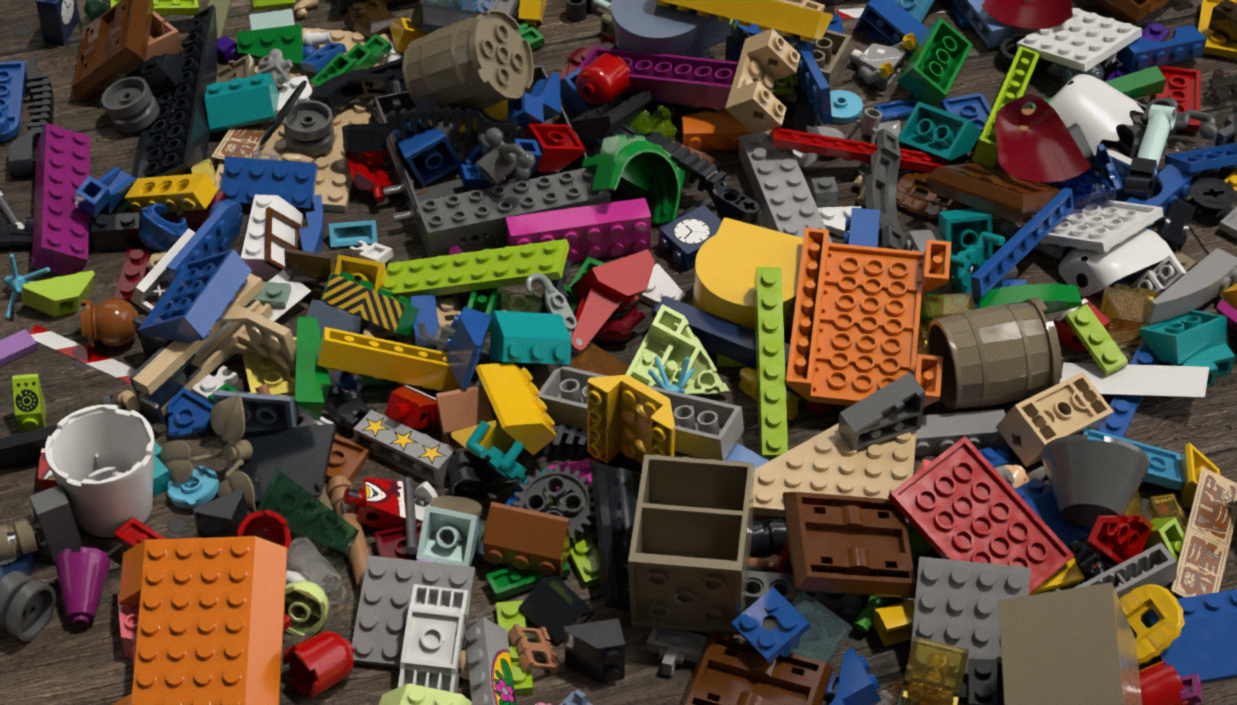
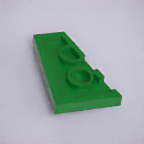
(261, 41)

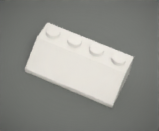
(255, 235)

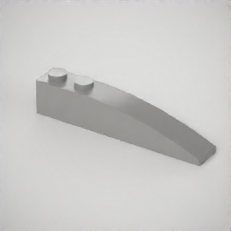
(1195, 287)
(1149, 567)

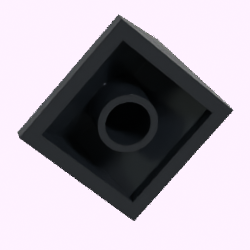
(221, 515)
(555, 606)

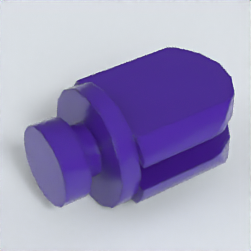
(227, 49)

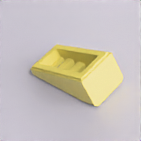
(205, 167)

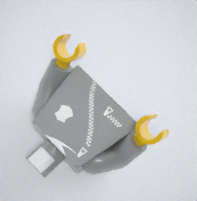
(882, 63)

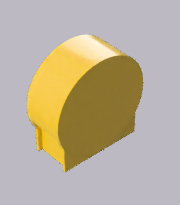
(728, 267)

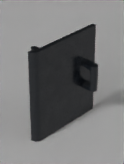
(296, 451)

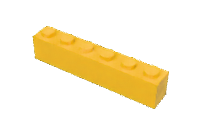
(386, 360)

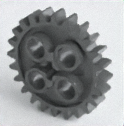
(558, 503)

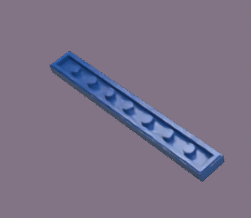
(1021, 243)

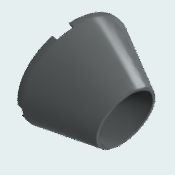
(1093, 476)

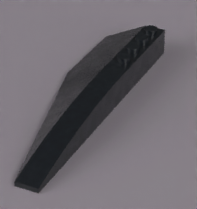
(181, 129)

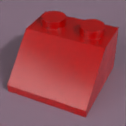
(557, 145)

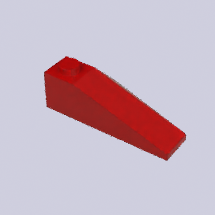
(1119, 537)

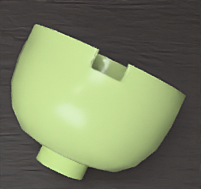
(306, 606)

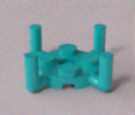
(975, 257)
(502, 463)

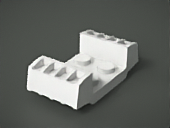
(433, 637)

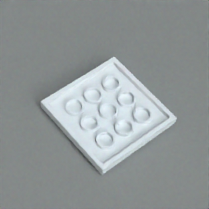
(1081, 40)
(1102, 225)

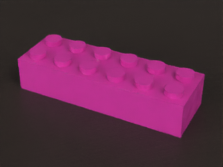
(590, 230)

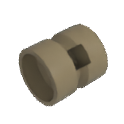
(24, 537)

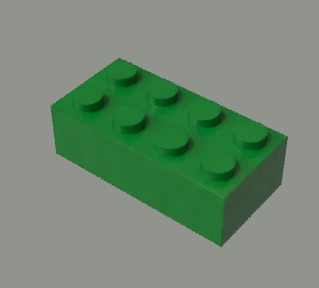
(935, 63)

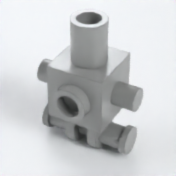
(277, 66)

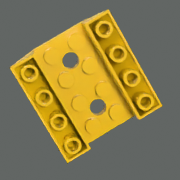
(627, 419)

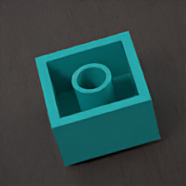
(964, 227)

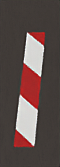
(79, 353)

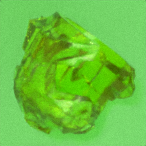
(658, 122)

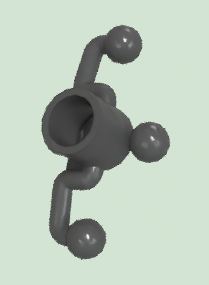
(1207, 130)
(502, 158)

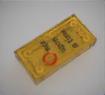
(1168, 506)

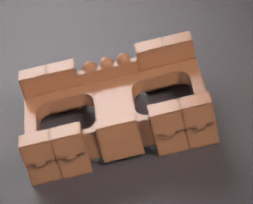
(526, 648)

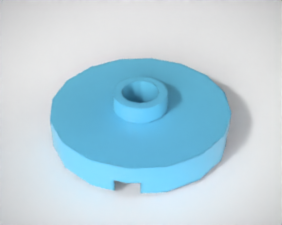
(845, 106)
(196, 491)

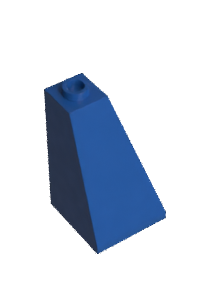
(427, 152)

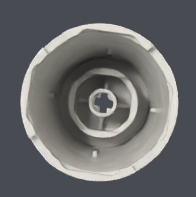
(104, 466)

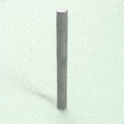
(410, 522)

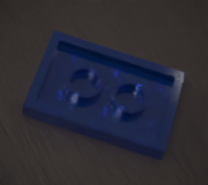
(1088, 189)

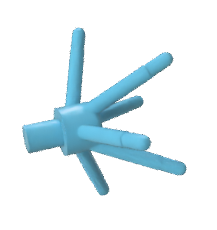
(15, 282)
(683, 378)

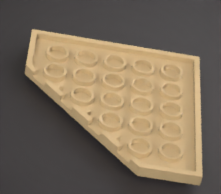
(831, 467)

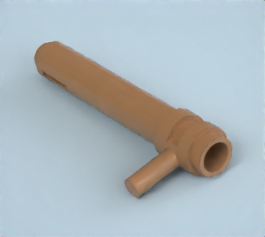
(359, 549)

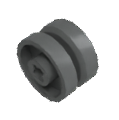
(130, 104)
(309, 128)
(25, 605)

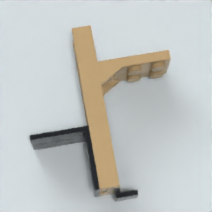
(173, 361)

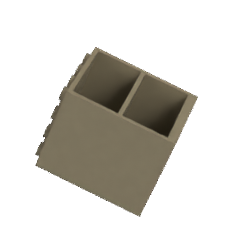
(691, 544)
(1068, 649)

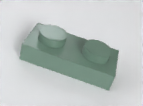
(274, 294)

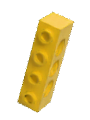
(176, 192)

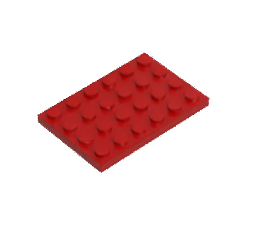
(977, 516)

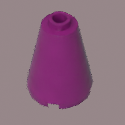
(81, 582)

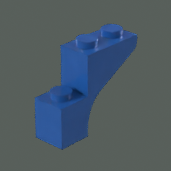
(540, 105)
(103, 193)
(854, 683)

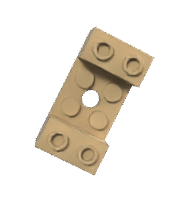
(761, 62)
(1051, 415)

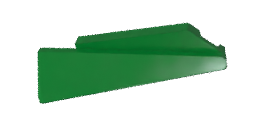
(311, 380)

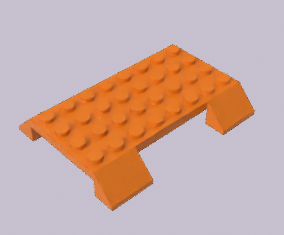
(862, 319)
(206, 620)

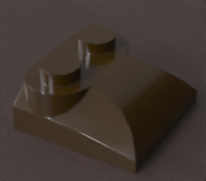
(369, 18)
(309, 269)

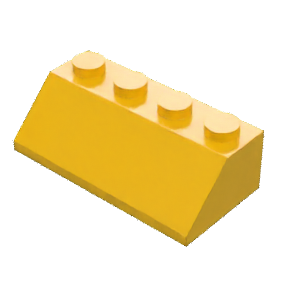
(517, 404)

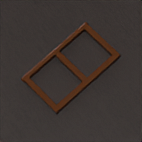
(269, 237)

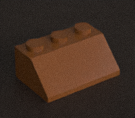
(526, 539)

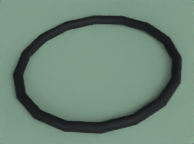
(283, 112)

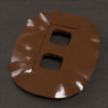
(918, 205)

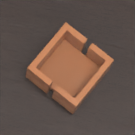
(162, 38)

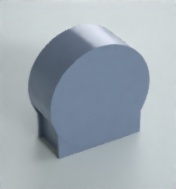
(665, 30)

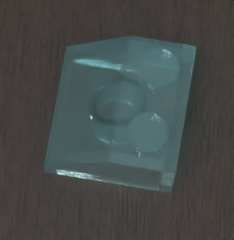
(826, 629)

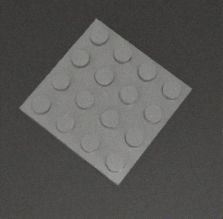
(386, 602)
(960, 603)

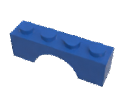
(1142, 53)
(1169, 185)

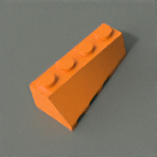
(712, 131)

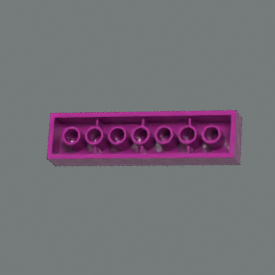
(675, 77)
(59, 225)

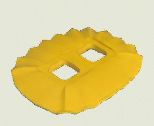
(1153, 640)

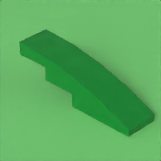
(357, 58)
(1055, 296)

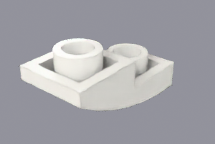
(1161, 276)

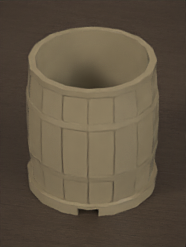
(469, 63)
(995, 354)

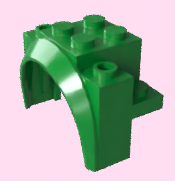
(630, 166)

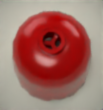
(603, 80)
(267, 526)
(319, 662)
(1161, 685)

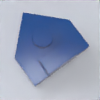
(188, 415)

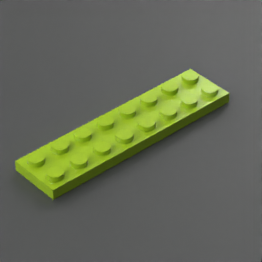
(476, 269)

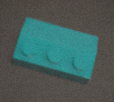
(241, 102)
(939, 132)
(1185, 335)
(529, 338)

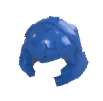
(157, 232)

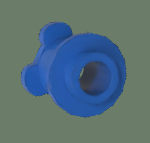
(345, 380)

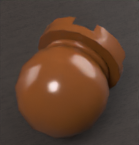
(108, 322)

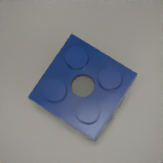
(771, 625)

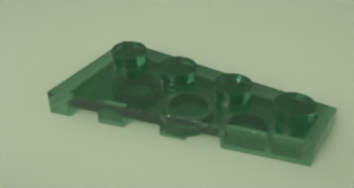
(307, 514)

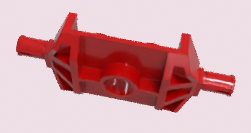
(369, 172)

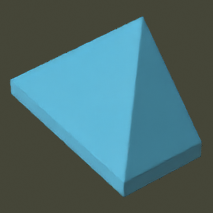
(351, 232)

